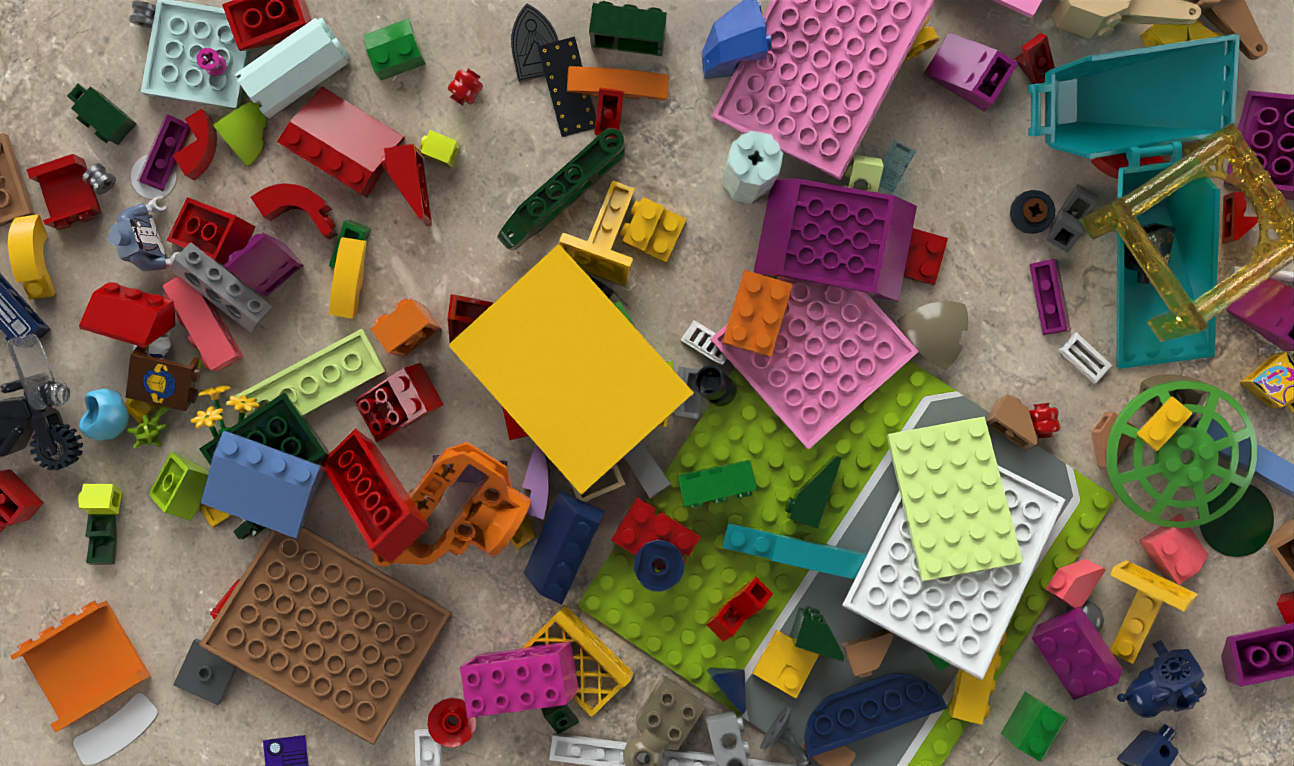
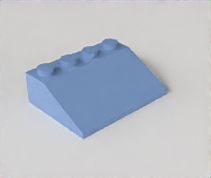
(261, 484)

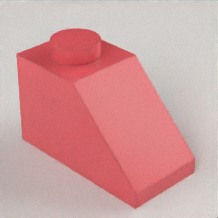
(1075, 582)

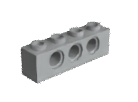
(220, 287)
(721, 726)

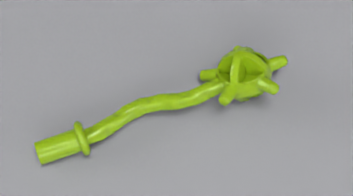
(148, 432)

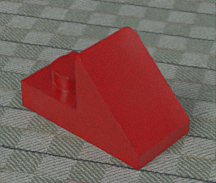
(1036, 59)
(609, 110)
(1234, 222)

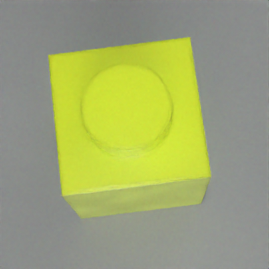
(439, 148)
(100, 499)

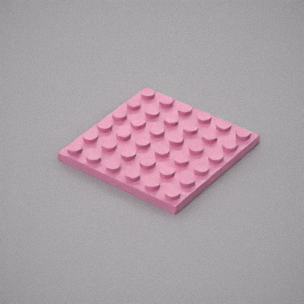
(826, 357)

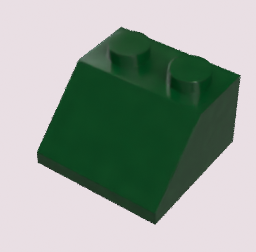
(813, 634)

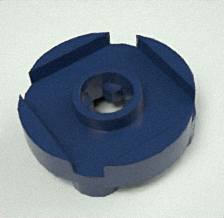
(666, 577)

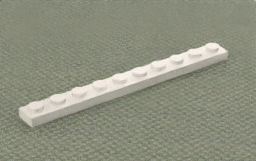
(610, 753)

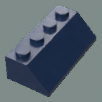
(562, 546)

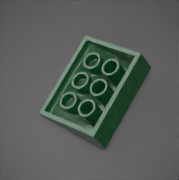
(280, 427)

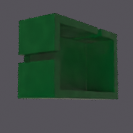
(637, 29)

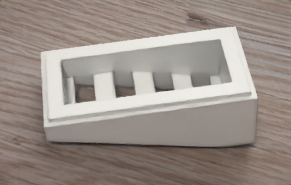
(702, 350)

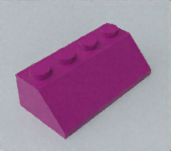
(1259, 655)

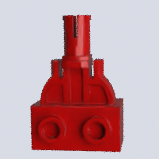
(17, 500)

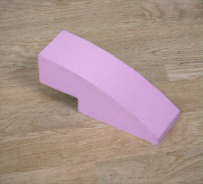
(538, 481)

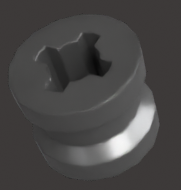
(142, 14)
(99, 178)

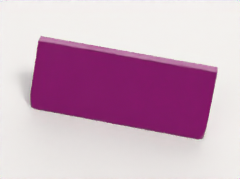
(160, 157)
(1050, 296)

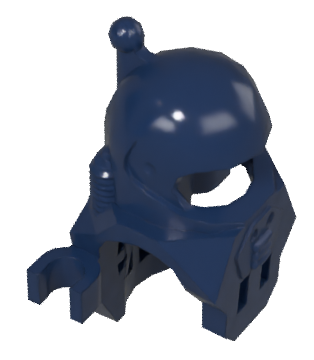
(1166, 684)

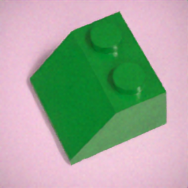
(393, 49)

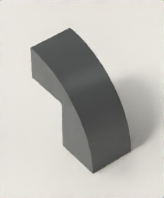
(1066, 227)

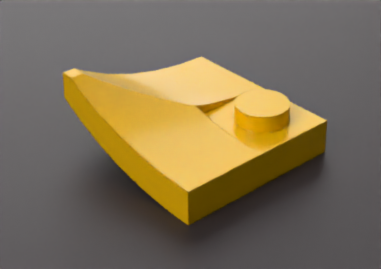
(785, 664)

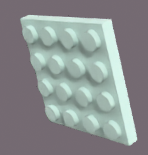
(171, 61)

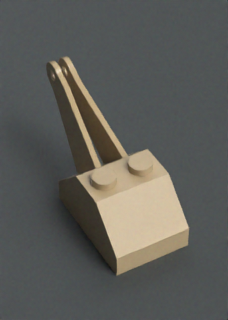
(1099, 17)

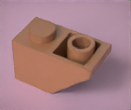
(1100, 437)

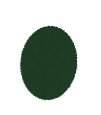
(1241, 528)

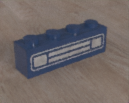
(16, 314)

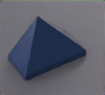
(732, 684)

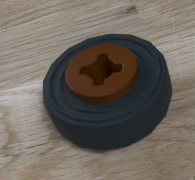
(1024, 215)

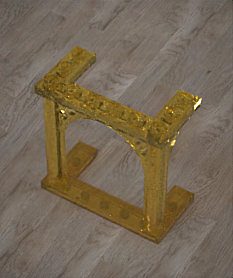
(1268, 256)

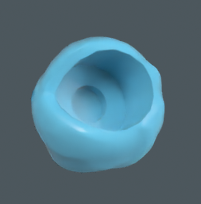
(105, 415)

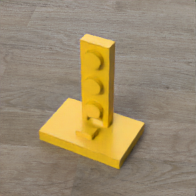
(596, 254)
(1145, 607)

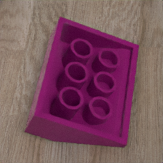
(1269, 132)

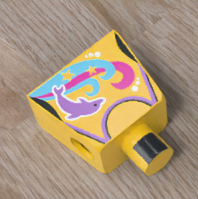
(1273, 381)

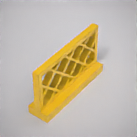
(595, 650)

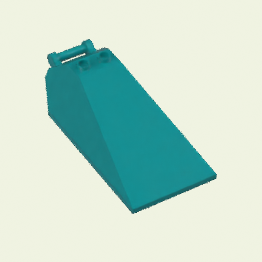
(1138, 97)
(1193, 260)

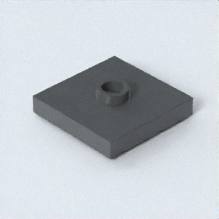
(205, 674)

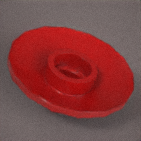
(443, 731)

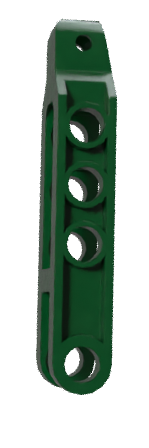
(588, 164)

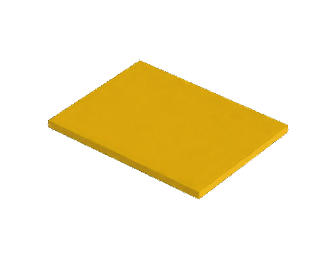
(570, 369)

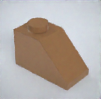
(1013, 422)
(867, 652)

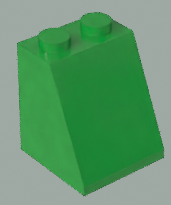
(1034, 726)

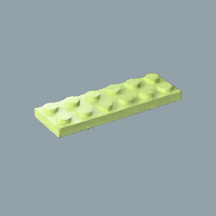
(322, 375)

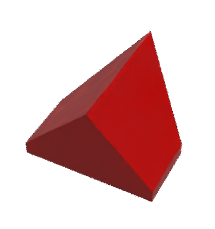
(463, 313)

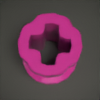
(211, 55)

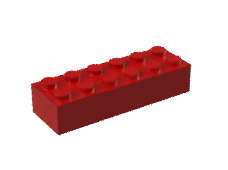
(374, 496)

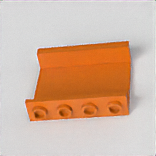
(83, 662)

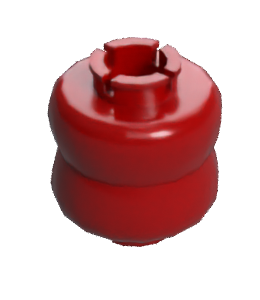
(465, 86)
(1045, 420)

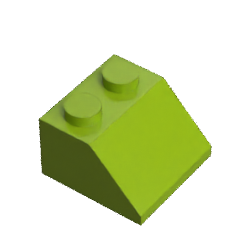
(179, 487)

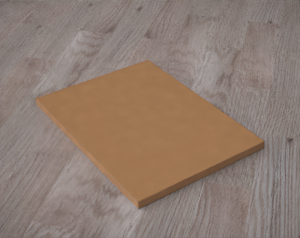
(326, 630)

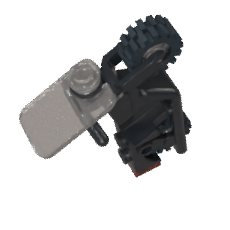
(22, 415)

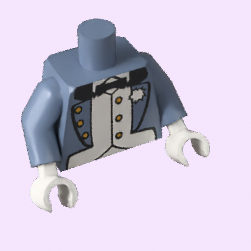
(138, 237)

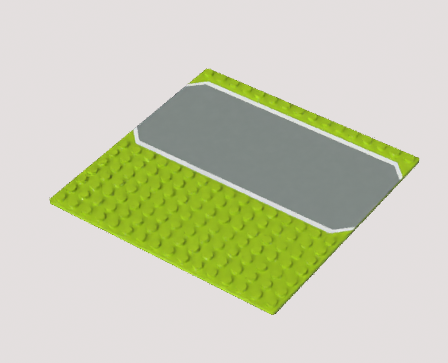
(674, 621)

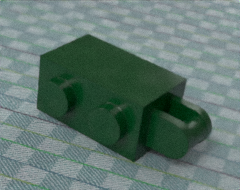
(101, 114)

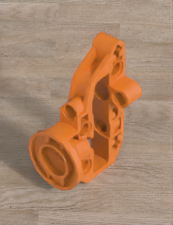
(490, 514)

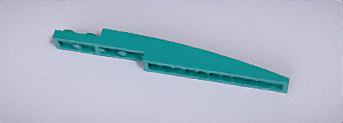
(794, 551)

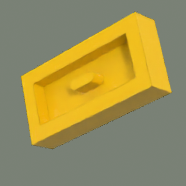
(1164, 423)

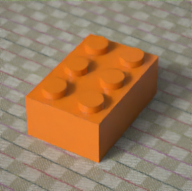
(757, 314)
(405, 327)

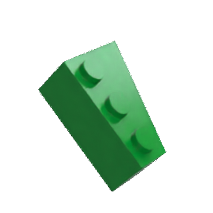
(717, 483)

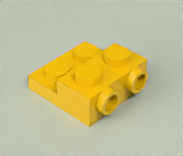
(652, 229)

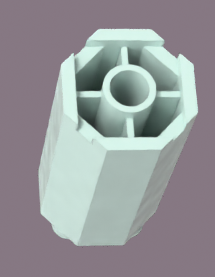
(293, 67)
(752, 166)

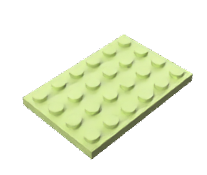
(953, 499)

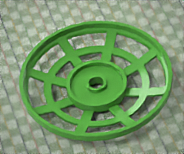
(1168, 458)

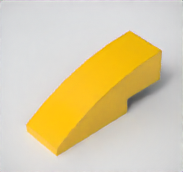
(347, 278)

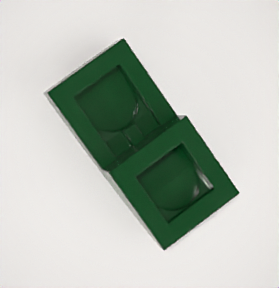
(102, 539)

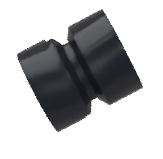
(715, 385)

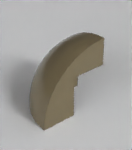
(936, 330)
(1184, 396)

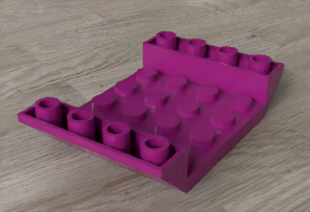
(836, 237)

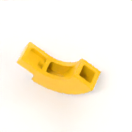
(27, 257)

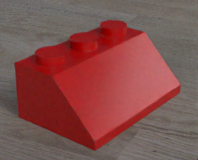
(128, 314)

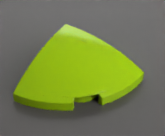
(244, 131)

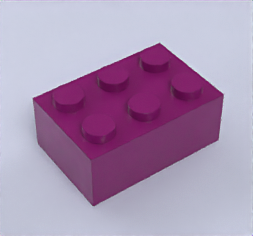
(1077, 653)

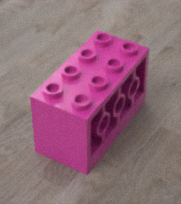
(519, 679)

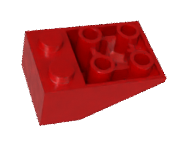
(398, 401)

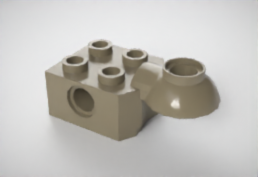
(663, 722)

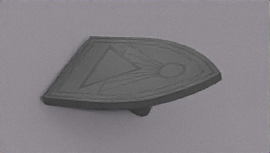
(528, 32)

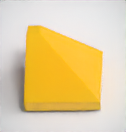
(523, 534)

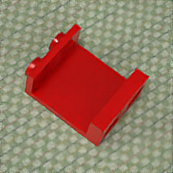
(65, 191)

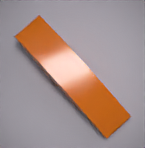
(633, 83)

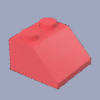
(1175, 551)

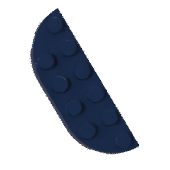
(869, 710)

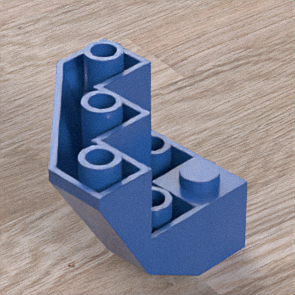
(735, 38)

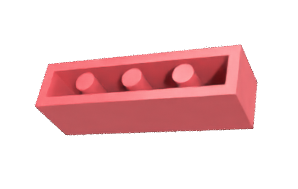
(204, 325)

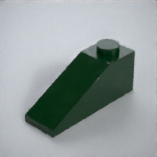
(810, 500)

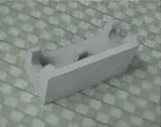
(692, 405)

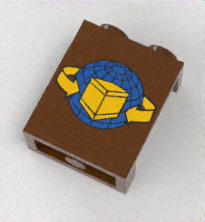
(162, 380)

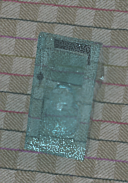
(895, 164)

